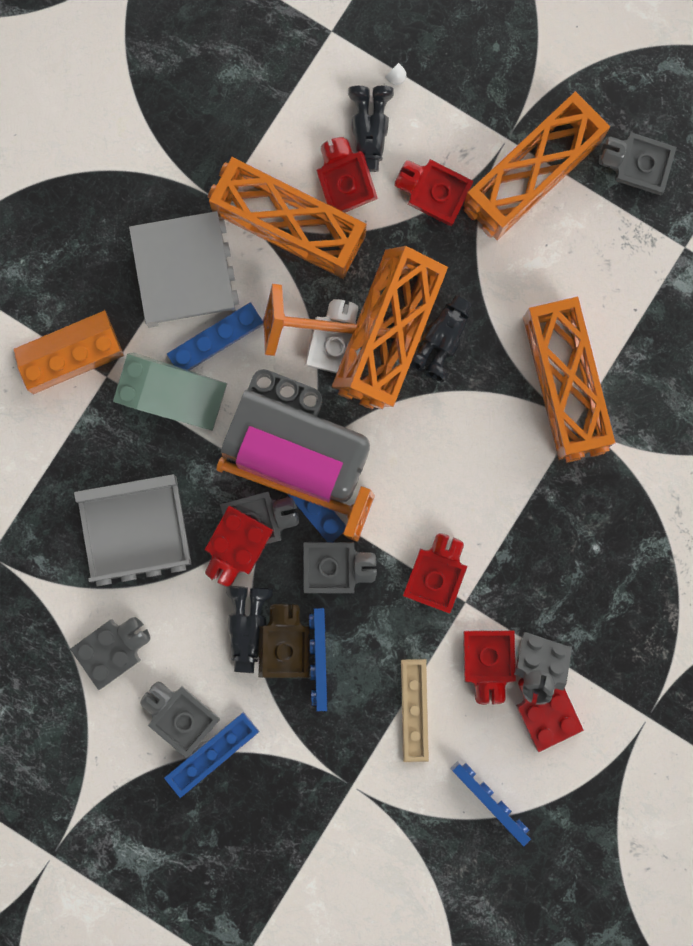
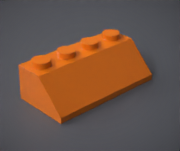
(67, 352)

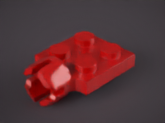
(345, 176)
(434, 189)
(235, 546)
(437, 574)
(489, 663)
(550, 721)

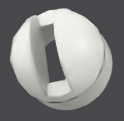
(396, 75)

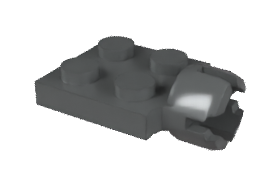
(639, 161)
(267, 511)
(336, 567)
(110, 650)
(542, 666)
(178, 717)

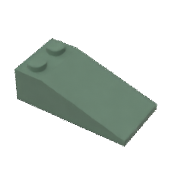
(169, 391)

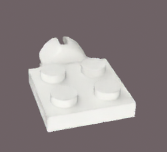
(329, 347)

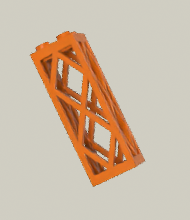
(586, 124)
(239, 174)
(394, 263)
(581, 354)

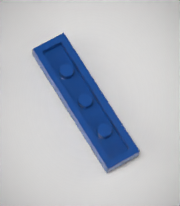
(216, 338)
(322, 518)
(318, 671)
(211, 754)
(499, 809)

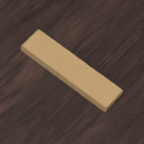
(414, 710)

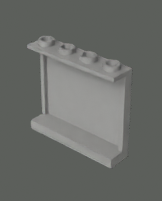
(183, 268)
(133, 529)

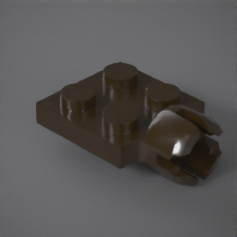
(284, 644)

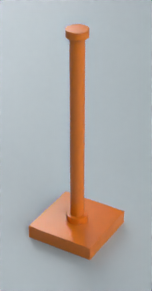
(275, 320)
(356, 513)

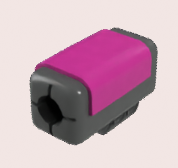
(291, 444)

